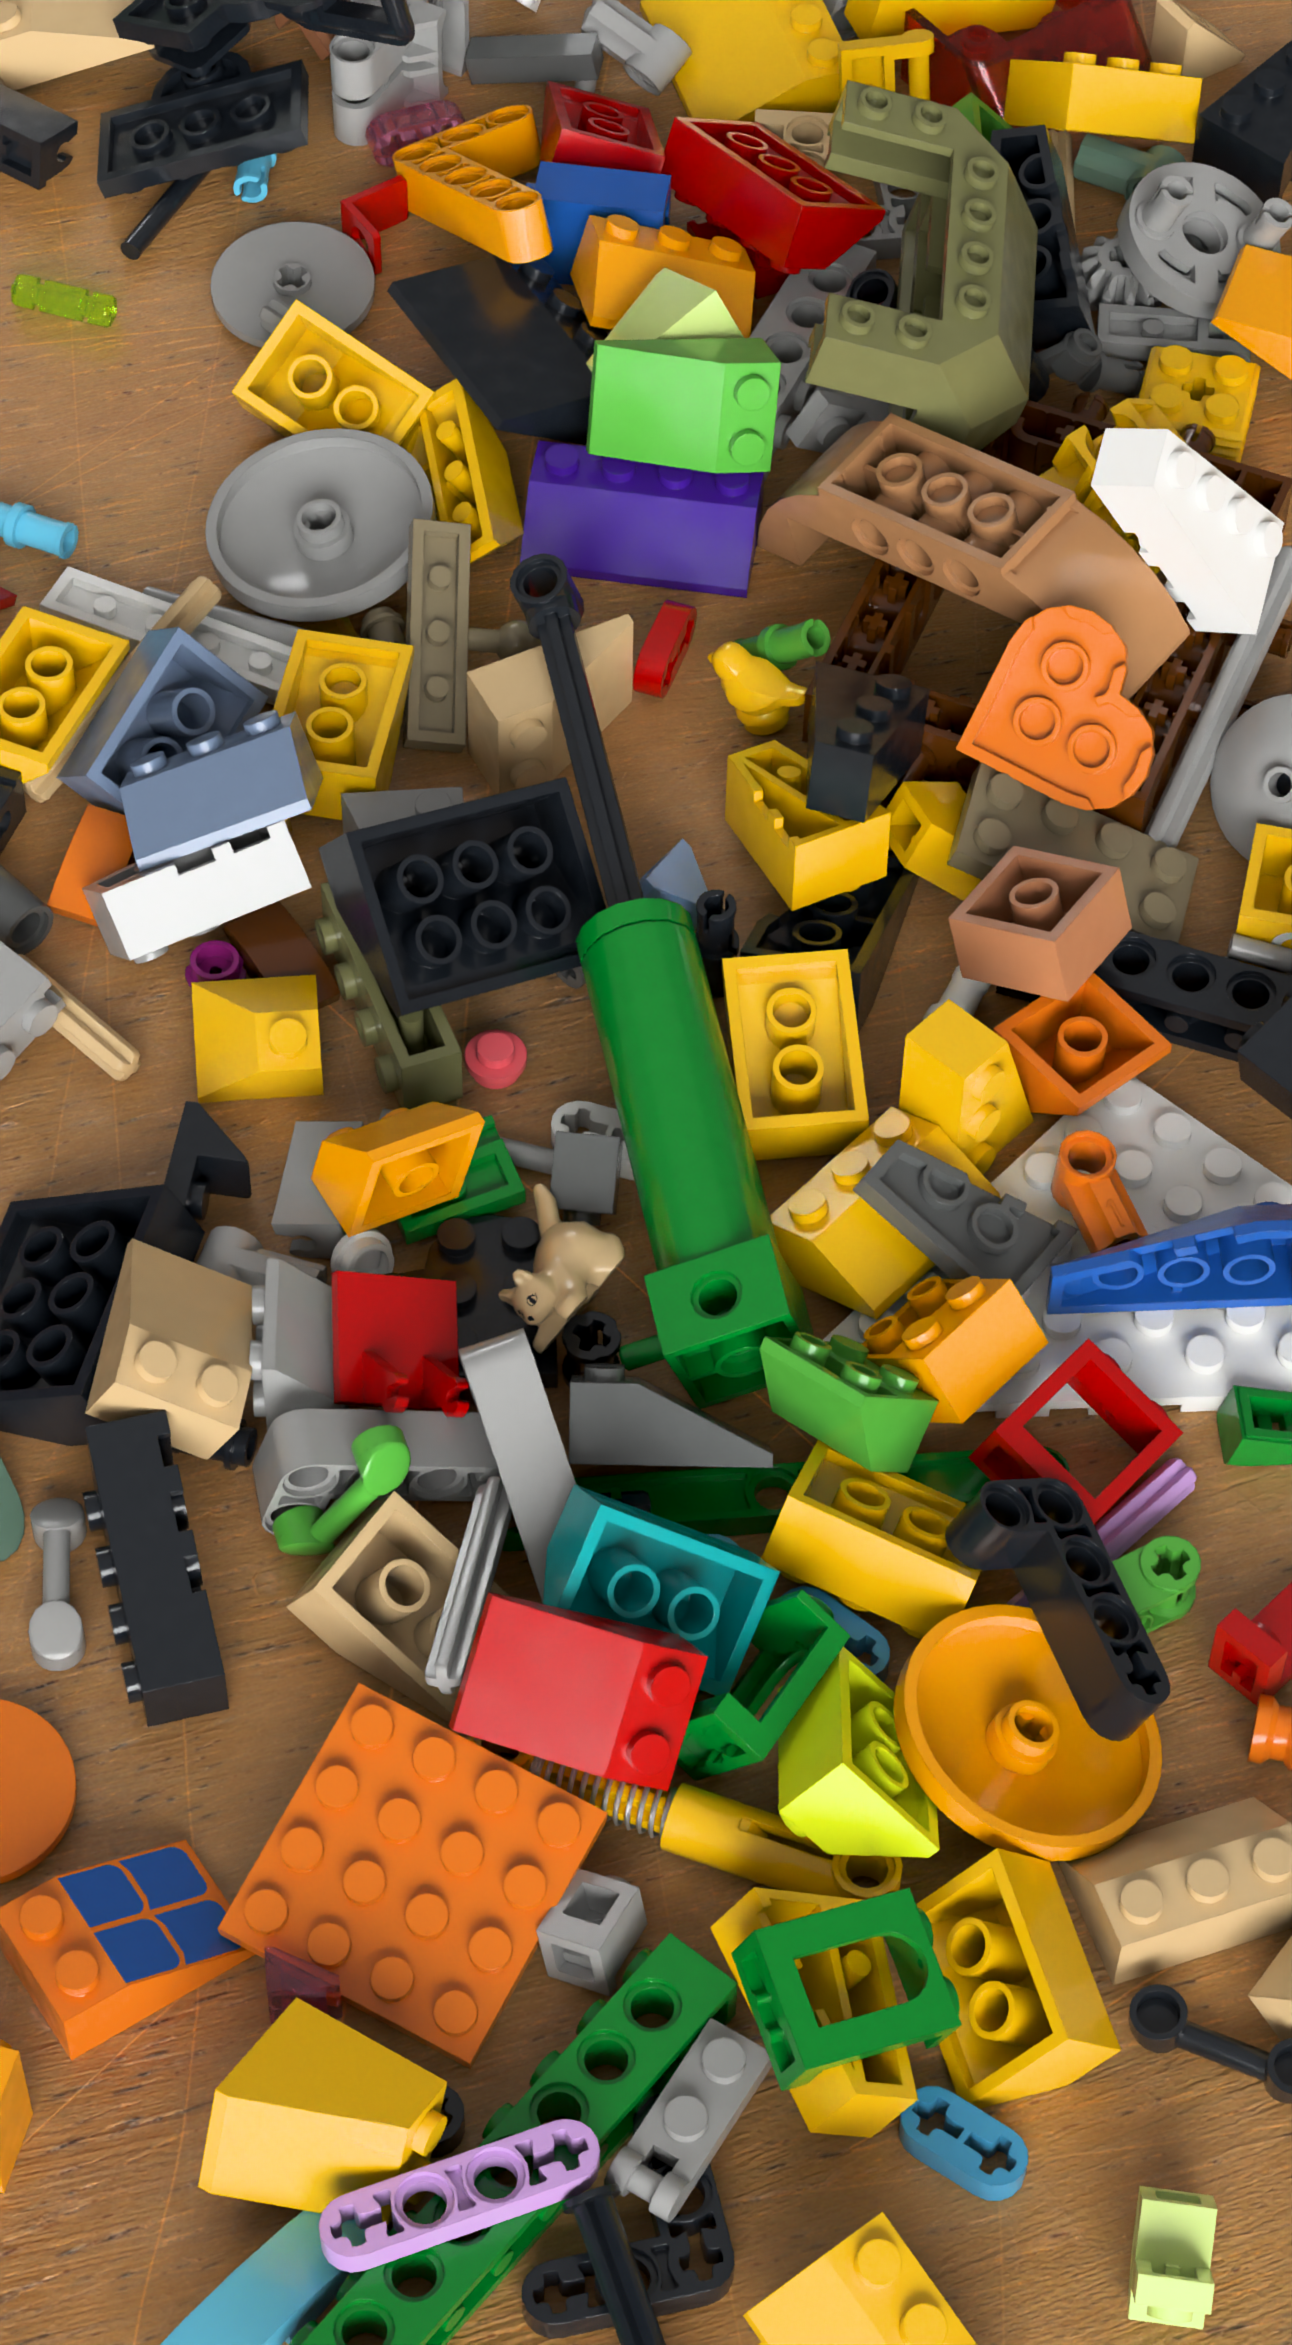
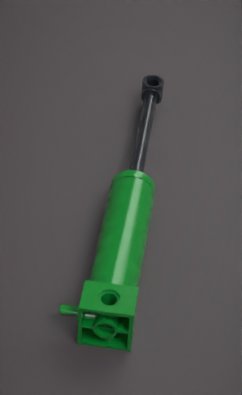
(668, 1069)

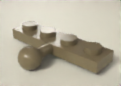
(442, 636)

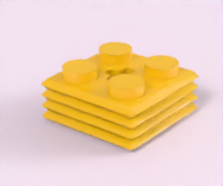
(1204, 392)

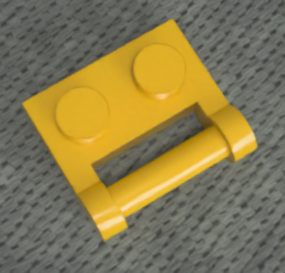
(873, 61)

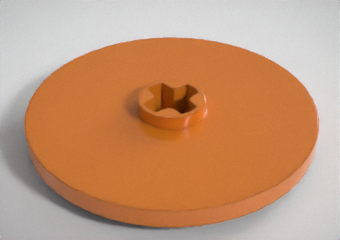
(35, 1789)

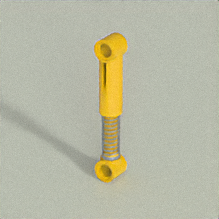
(720, 1832)

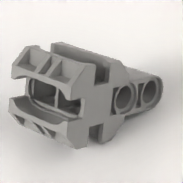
(383, 77)

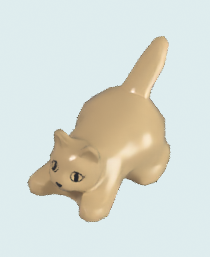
(566, 1273)

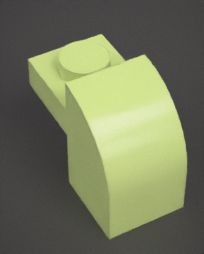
(1172, 2258)

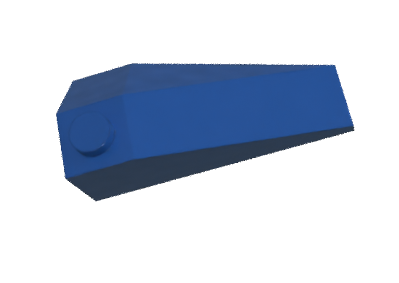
(1207, 1263)

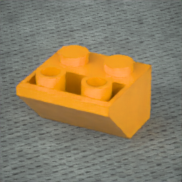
(958, 1341)

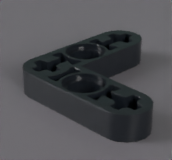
(658, 2257)

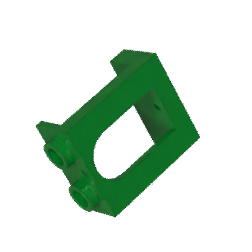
(723, 1728)
(783, 2011)

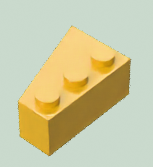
(798, 848)
(964, 1082)

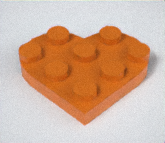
(1061, 715)

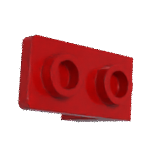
(1256, 1652)

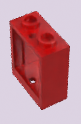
(1098, 1380)

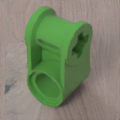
(1160, 1581)

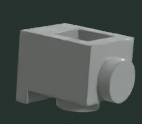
(592, 1930)

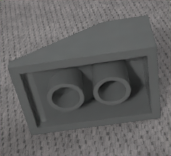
(637, 1423)

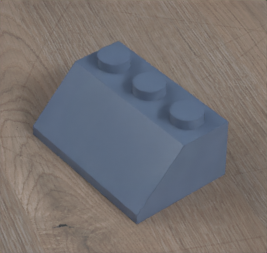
(158, 704)
(219, 788)

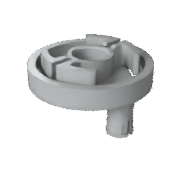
(1200, 203)

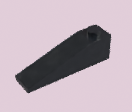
(857, 920)

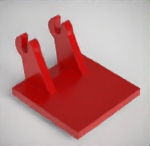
(396, 1343)

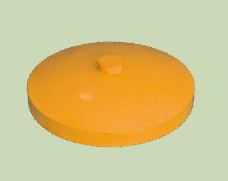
(1007, 1745)

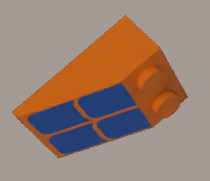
(117, 1942)

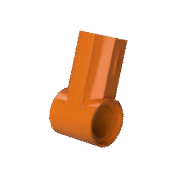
(1098, 1198)

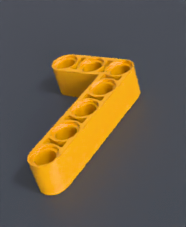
(466, 184)

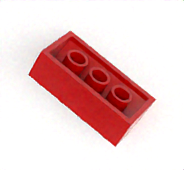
(766, 192)

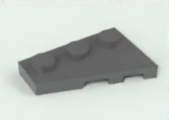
(959, 1223)

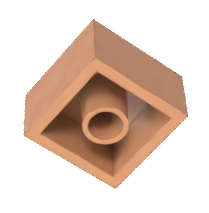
(1040, 923)

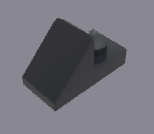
(205, 1163)

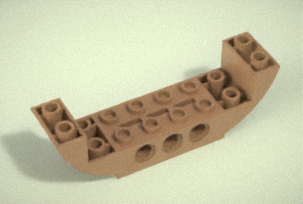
(975, 532)

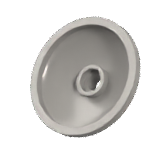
(1248, 769)

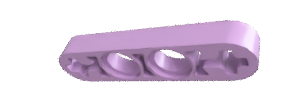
(454, 2182)

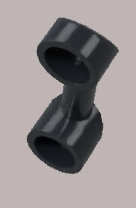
(1161, 2025)

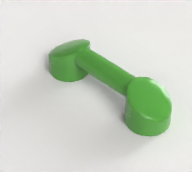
(382, 1465)

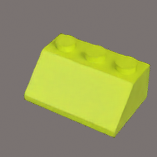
(846, 1772)

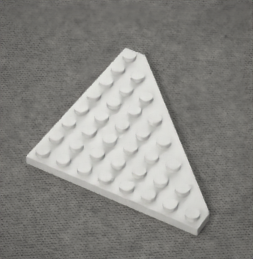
(1173, 1176)

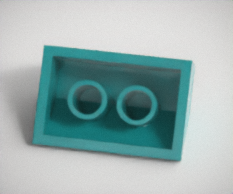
(660, 1577)

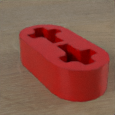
(664, 649)

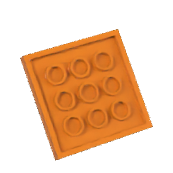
(415, 1873)

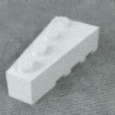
(1192, 525)

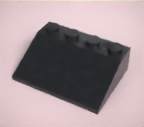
(509, 342)
(467, 895)
(58, 1293)

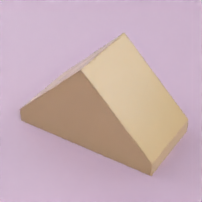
(1190, 41)

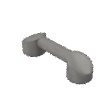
(56, 1626)

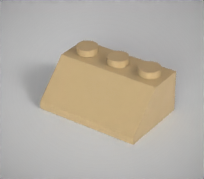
(1186, 1888)

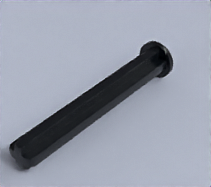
(615, 2265)

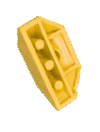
(466, 469)

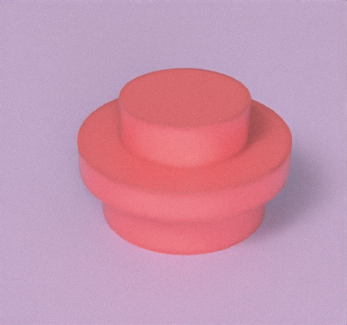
(495, 1058)

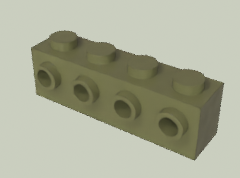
(414, 1051)

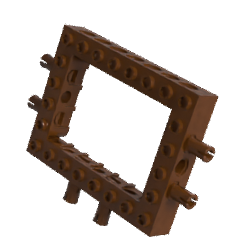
(897, 605)

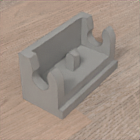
(299, 1204)

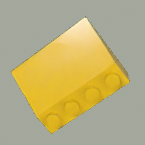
(752, 55)

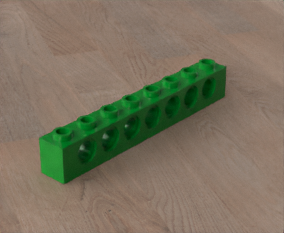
(662, 1982)

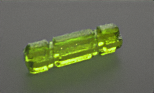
(64, 300)

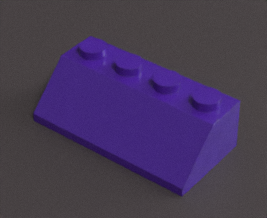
(643, 521)

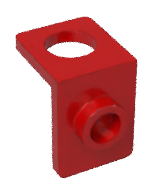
(372, 212)

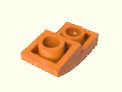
(96, 850)

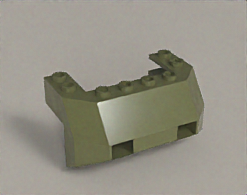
(966, 281)

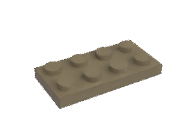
(1010, 814)

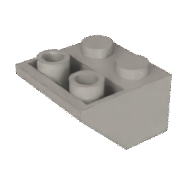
(292, 1343)

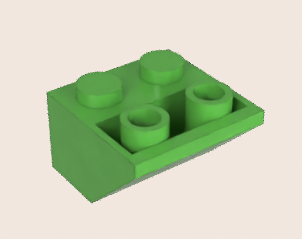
(847, 1400)

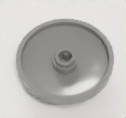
(317, 524)

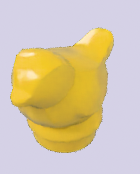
(755, 688)

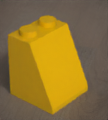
(319, 2116)

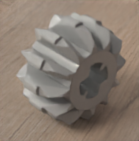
(1109, 277)

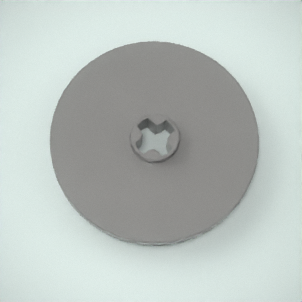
(326, 263)

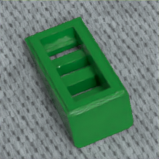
(1247, 1428)

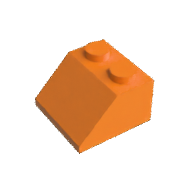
(1079, 1048)

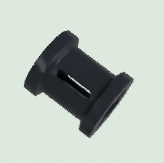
(582, 1344)

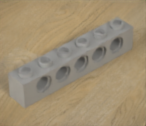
(790, 323)

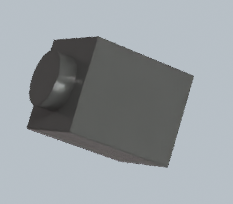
(586, 1175)

